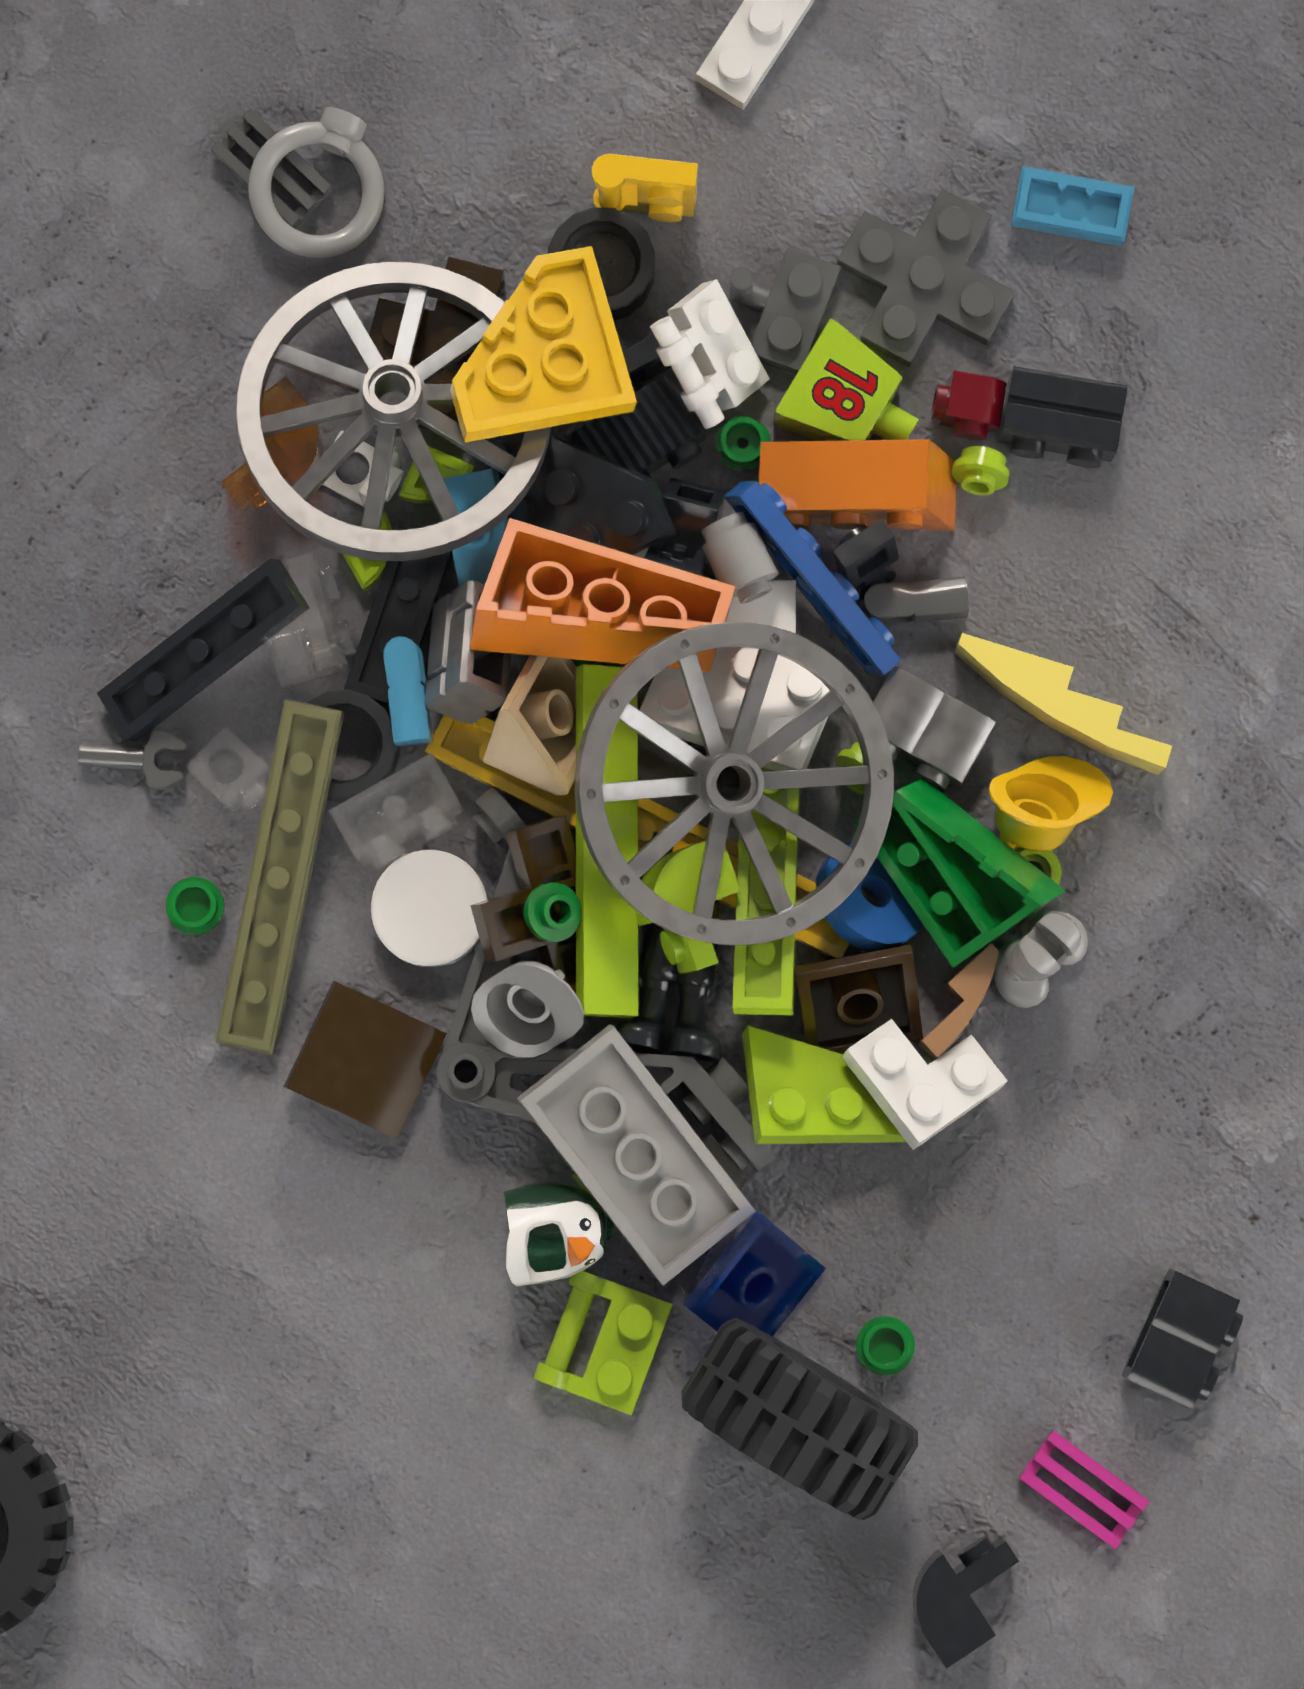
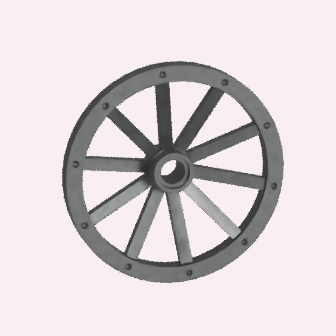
(388, 420)
(875, 775)

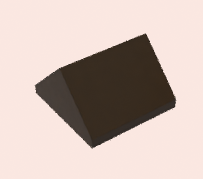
(856, 995)

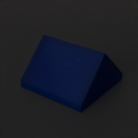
(755, 1279)

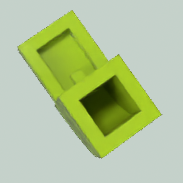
(676, 881)

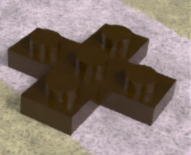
(436, 326)
(541, 855)

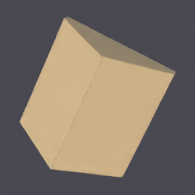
(538, 726)

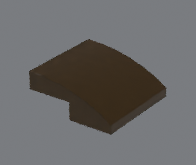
(365, 1059)

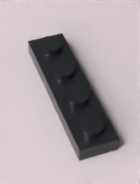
(203, 650)

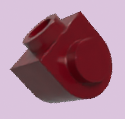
(969, 404)

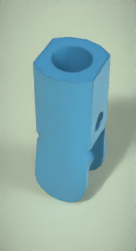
(407, 692)

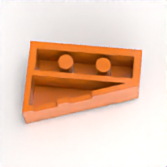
(862, 482)

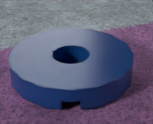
(866, 924)

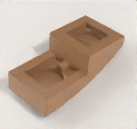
(968, 990)

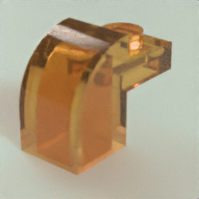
(290, 451)

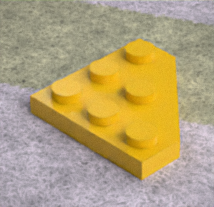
(545, 355)

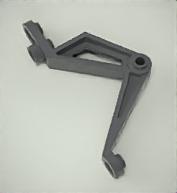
(710, 1093)

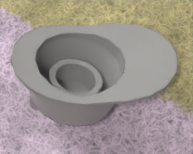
(527, 1009)

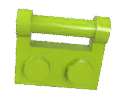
(622, 1347)

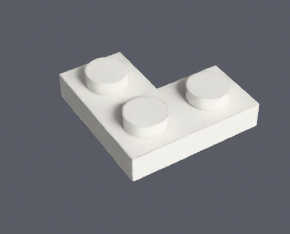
(918, 1095)

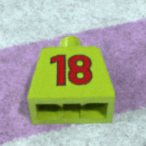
(844, 393)

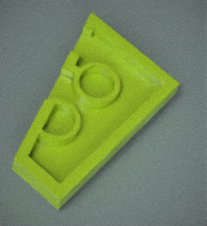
(808, 1095)

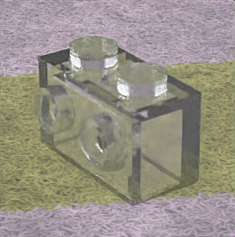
(397, 812)

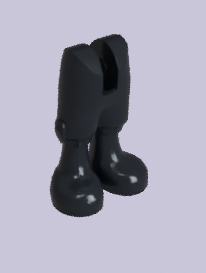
(657, 978)

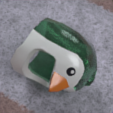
(553, 1232)

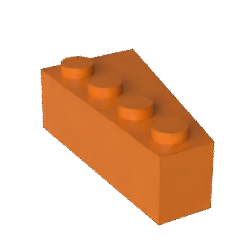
(588, 600)

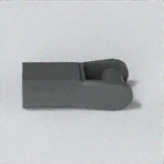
(917, 601)

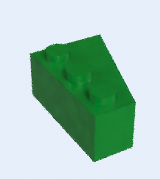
(958, 872)

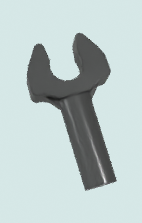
(138, 758)

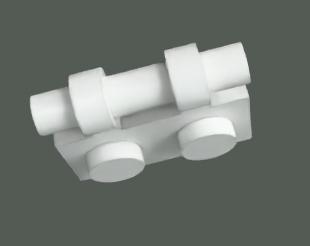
(708, 353)

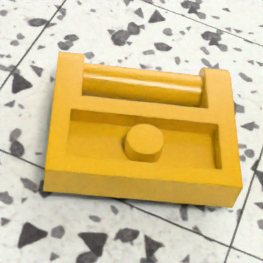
(647, 185)

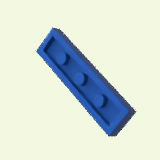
(828, 594)

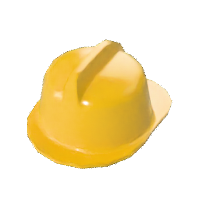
(1047, 800)

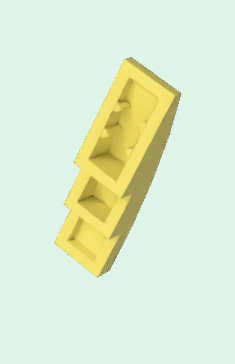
(1042, 691)

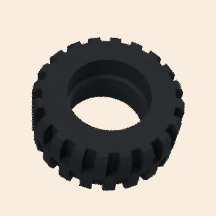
(799, 1419)
(35, 1527)

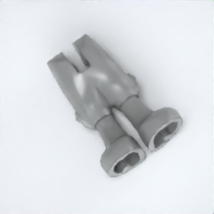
(1028, 961)

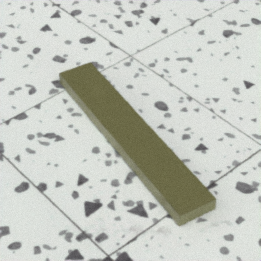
(280, 876)

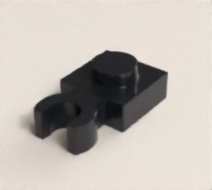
(866, 556)

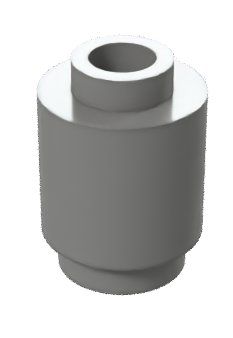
(739, 556)

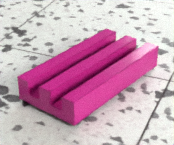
(1124, 1519)

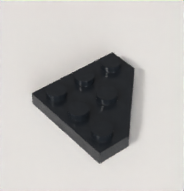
(589, 497)

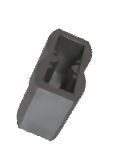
(931, 728)

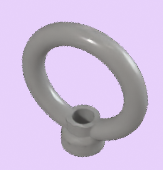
(342, 136)

